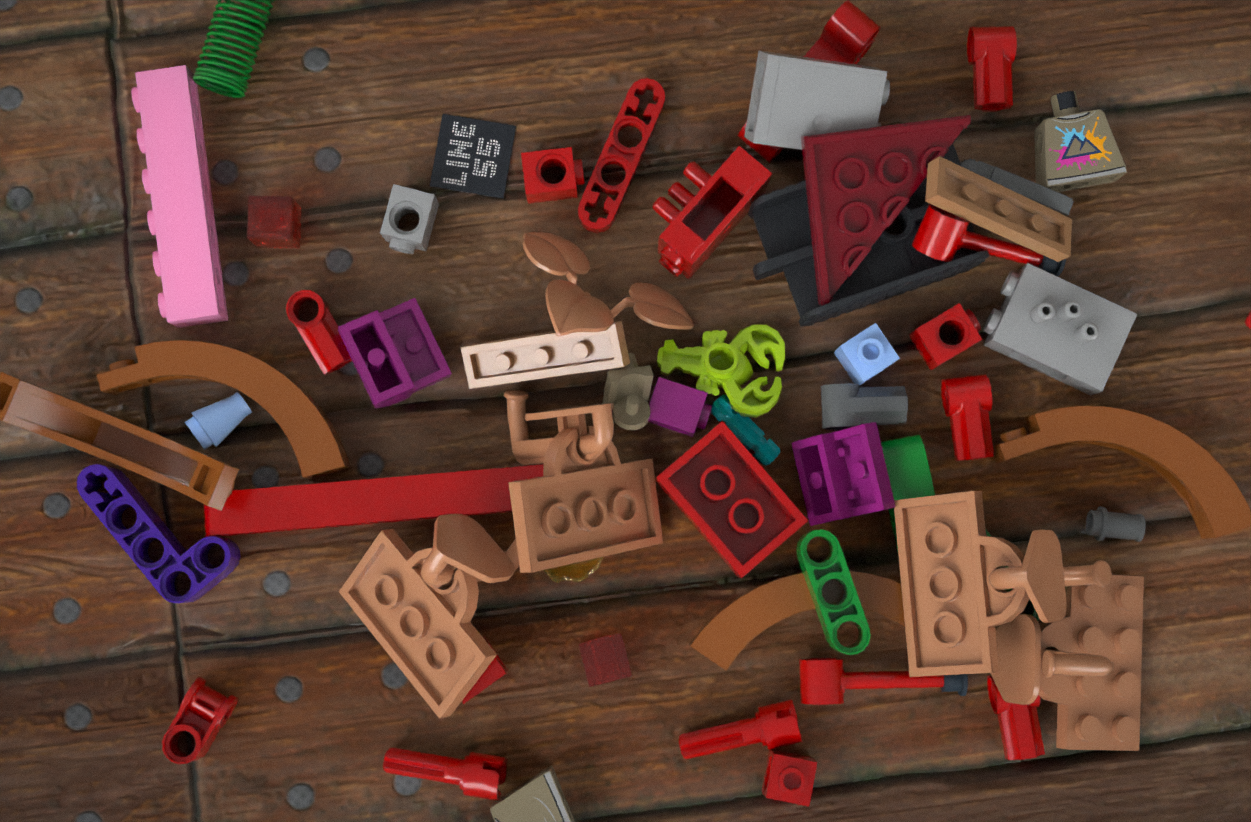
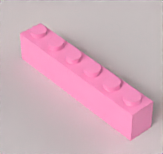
(180, 197)

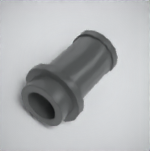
(1115, 525)

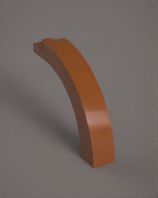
(296, 412)
(116, 441)
(1183, 463)
(780, 598)

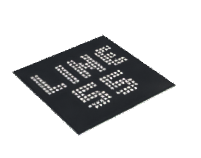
(473, 156)

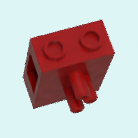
(708, 214)

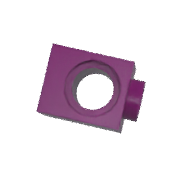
(678, 407)

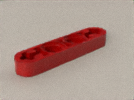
(626, 157)

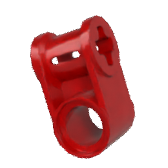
(198, 719)

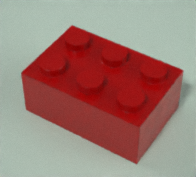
(731, 500)

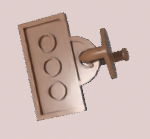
(586, 498)
(958, 579)
(425, 605)
(1088, 665)

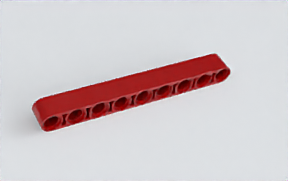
(366, 501)

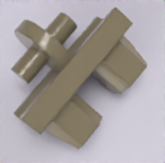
(629, 391)

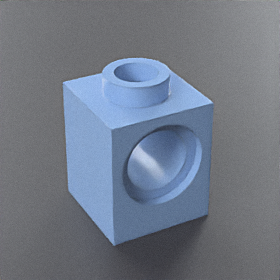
(866, 354)

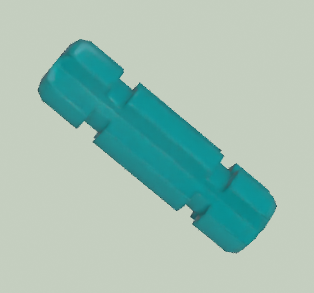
(745, 430)

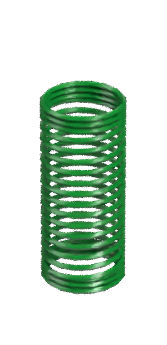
(216, 78)

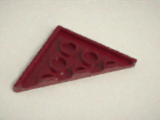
(861, 185)

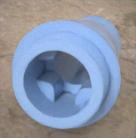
(217, 420)

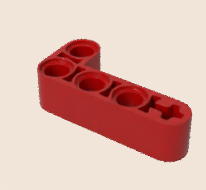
(843, 40)

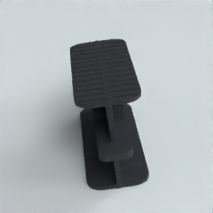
(886, 271)

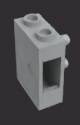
(811, 97)
(1058, 329)

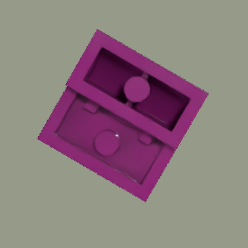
(394, 353)
(843, 474)

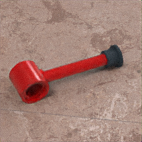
(945, 233)
(825, 681)

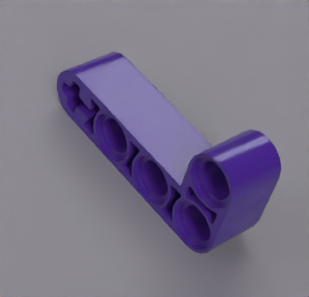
(148, 528)

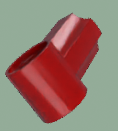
(992, 55)
(319, 334)
(967, 405)
(1018, 725)

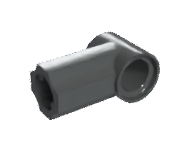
(852, 405)

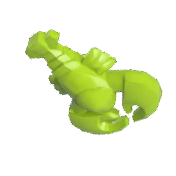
(727, 366)

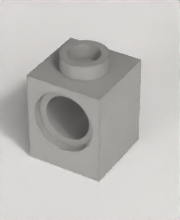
(406, 201)

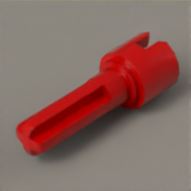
(773, 726)
(476, 774)

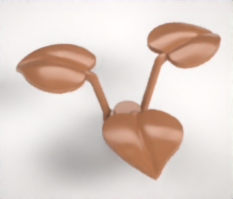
(578, 311)

